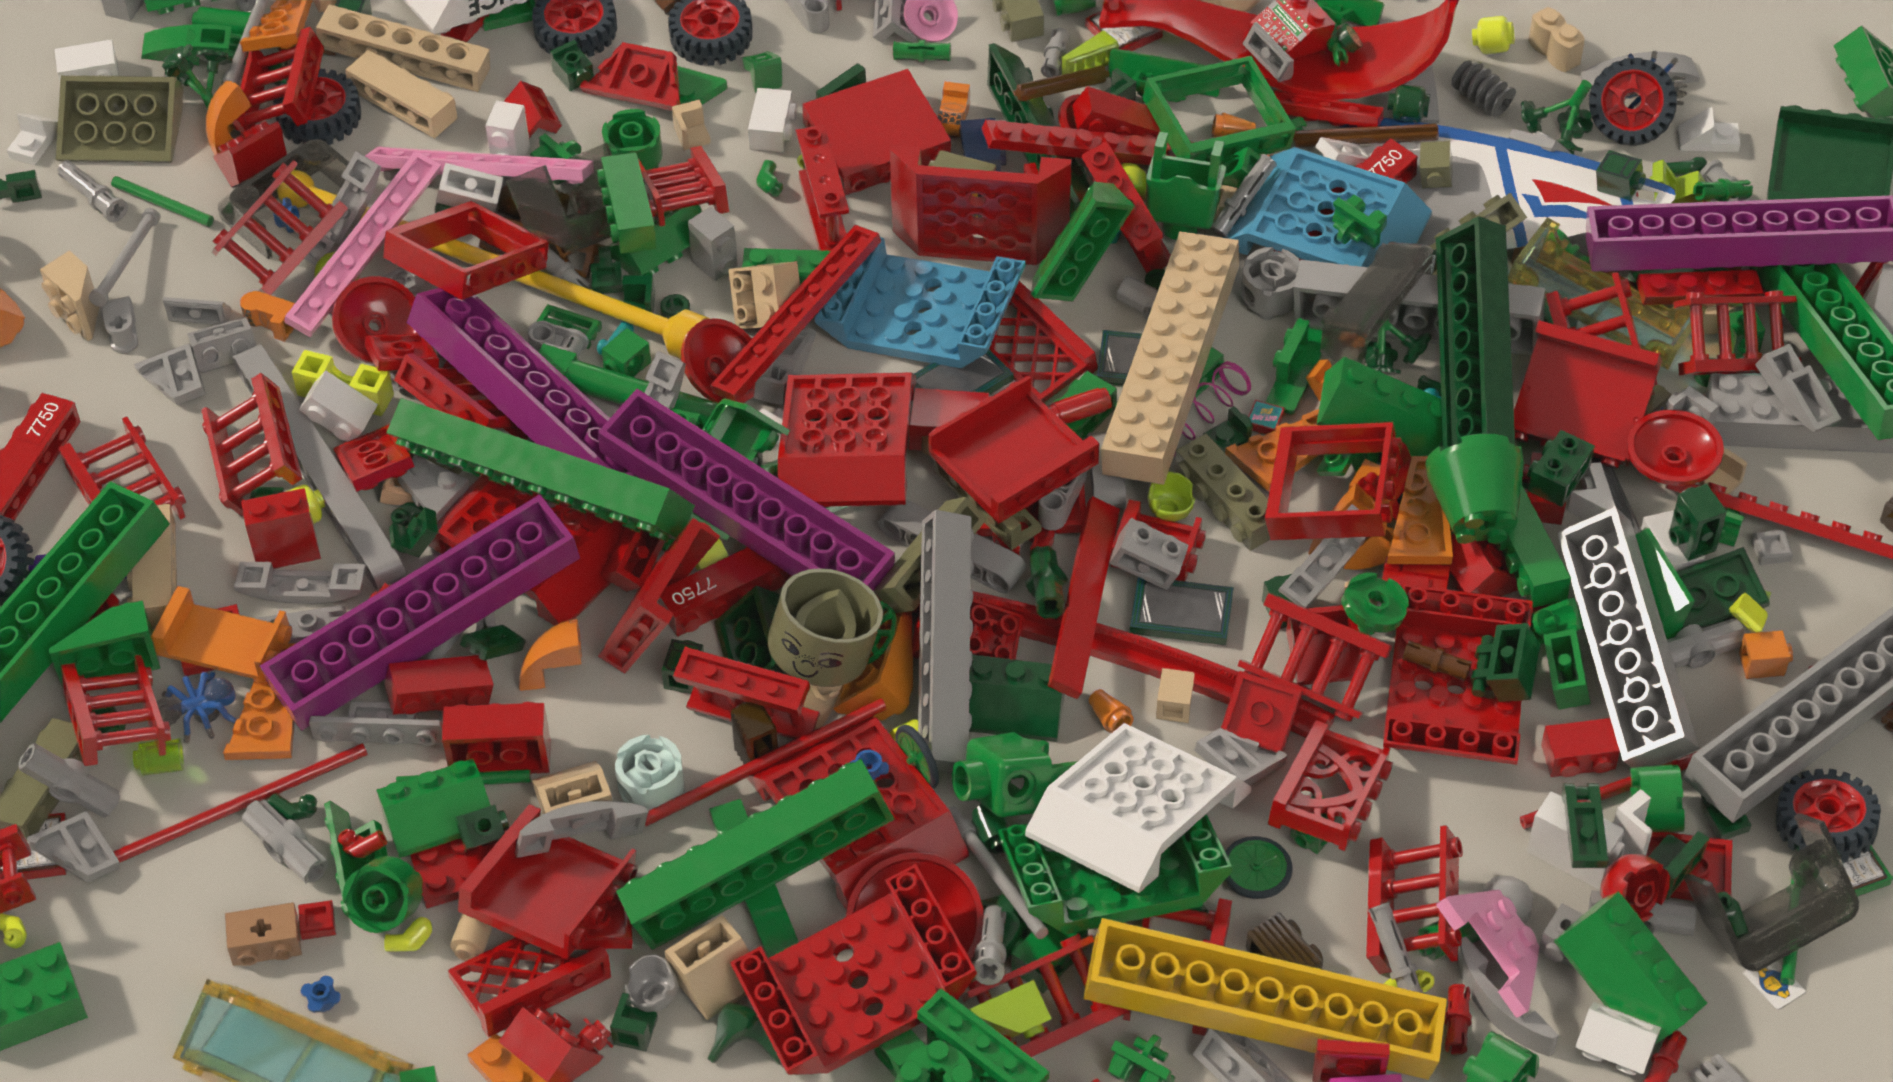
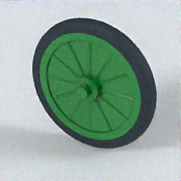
(918, 753)
(1258, 867)

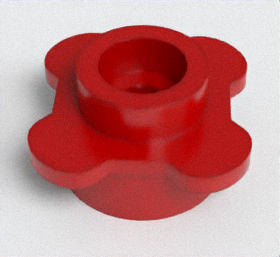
(597, 1034)

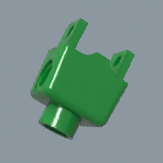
(1182, 190)
(997, 760)

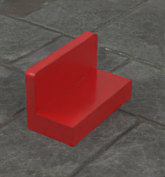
(537, 108)

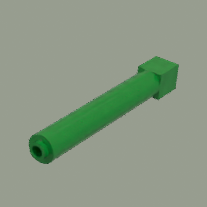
(613, 385)

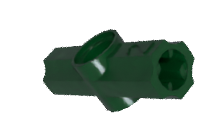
(1046, 582)

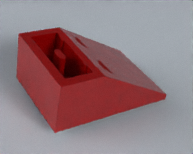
(994, 631)

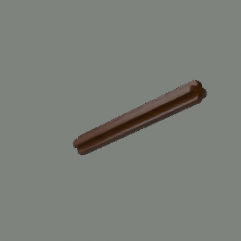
(1061, 83)
(1369, 135)

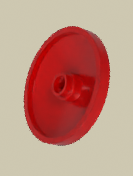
(948, 884)

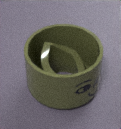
(824, 627)

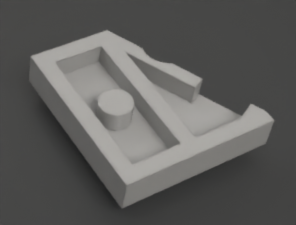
(174, 374)
(433, 486)
(1238, 756)
(76, 847)

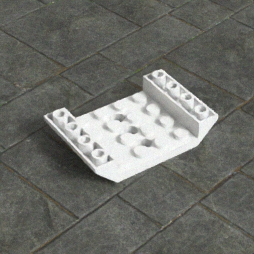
(1115, 821)

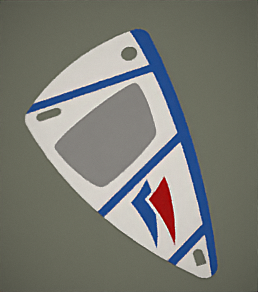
(1539, 180)

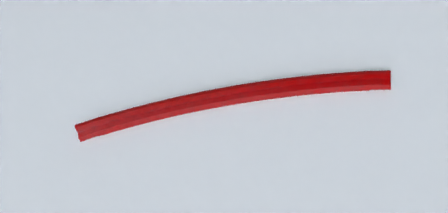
(1148, 658)

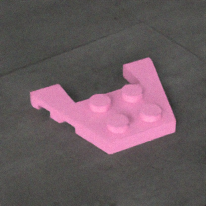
(1505, 937)

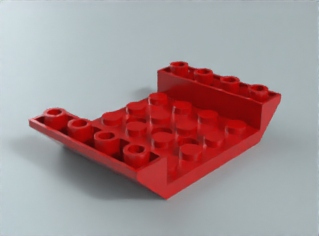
(1019, 210)
(850, 459)
(567, 591)
(1435, 717)
(919, 814)
(808, 995)

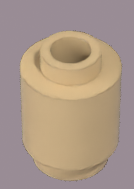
(470, 938)

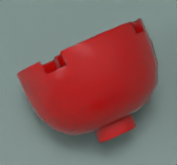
(1639, 881)

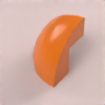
(224, 108)
(1374, 549)
(554, 648)

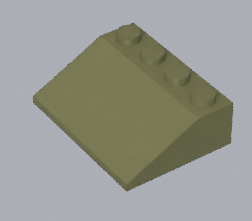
(118, 118)

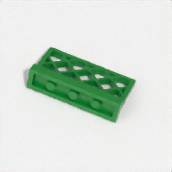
(986, 1049)

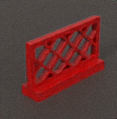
(1054, 333)
(541, 990)

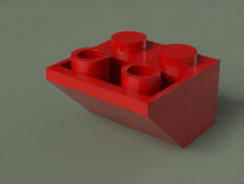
(247, 156)
(1319, 647)
(549, 1045)

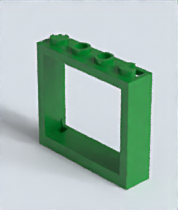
(1264, 140)

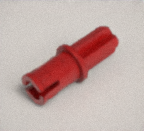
(1666, 1060)

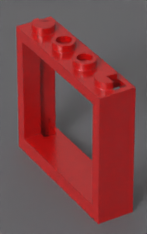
(409, 246)
(1332, 440)

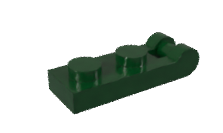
(1585, 826)

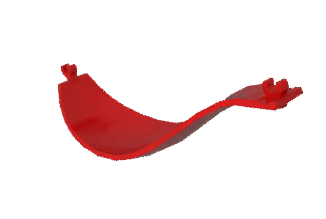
(1387, 59)

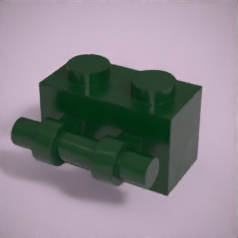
(1506, 663)

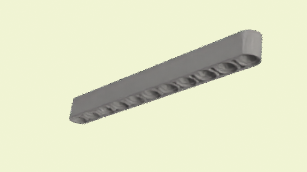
(325, 474)

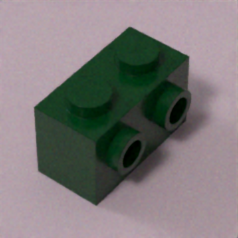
(1560, 467)
(1697, 522)

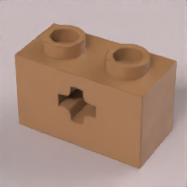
(263, 934)

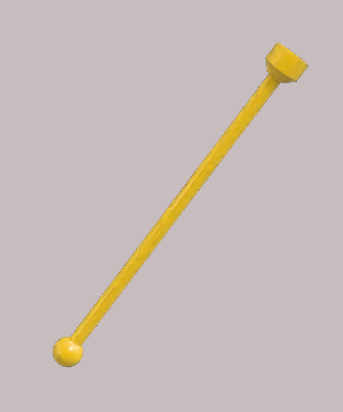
(671, 329)

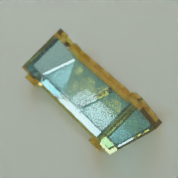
(1549, 266)
(261, 1041)

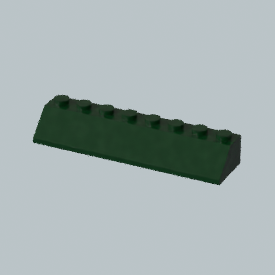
(1003, 76)
(1474, 331)

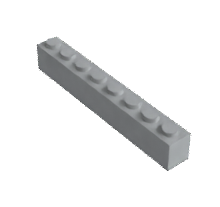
(945, 636)

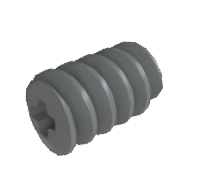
(1483, 88)

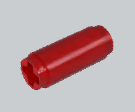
(1082, 405)

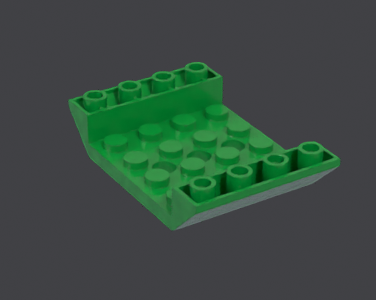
(1078, 898)

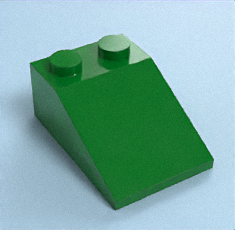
(108, 643)

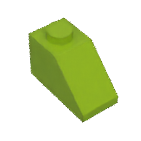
(1015, 1011)

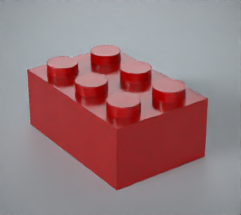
(498, 736)

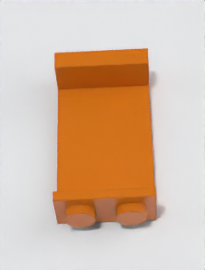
(218, 637)

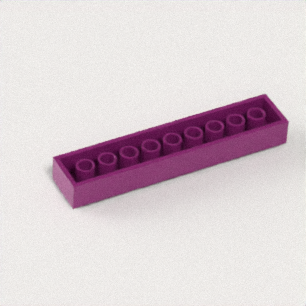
(1740, 233)
(511, 374)
(738, 493)
(420, 611)

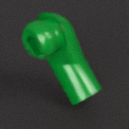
(767, 181)

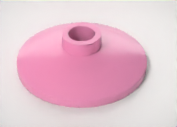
(942, 23)

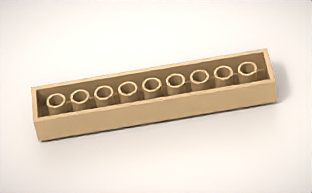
(1170, 358)

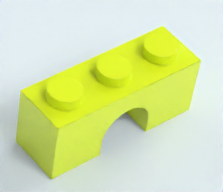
(367, 379)

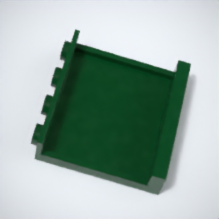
(1830, 155)

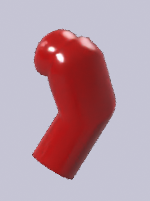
(360, 846)

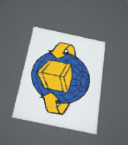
(1769, 984)

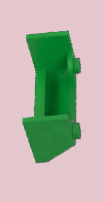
(743, 431)

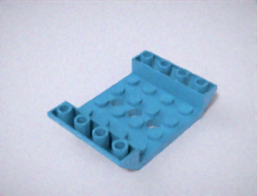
(1302, 187)
(886, 291)

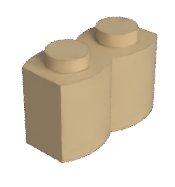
(1556, 39)

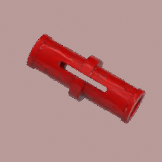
(1457, 1019)

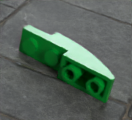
(163, 41)

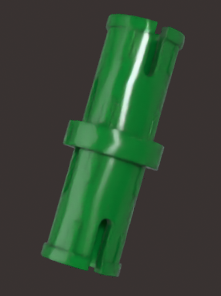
(921, 51)
(1723, 190)

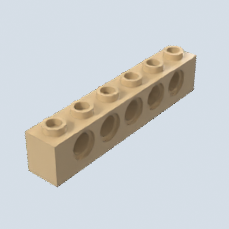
(405, 46)

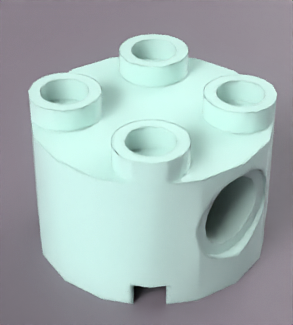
(649, 771)

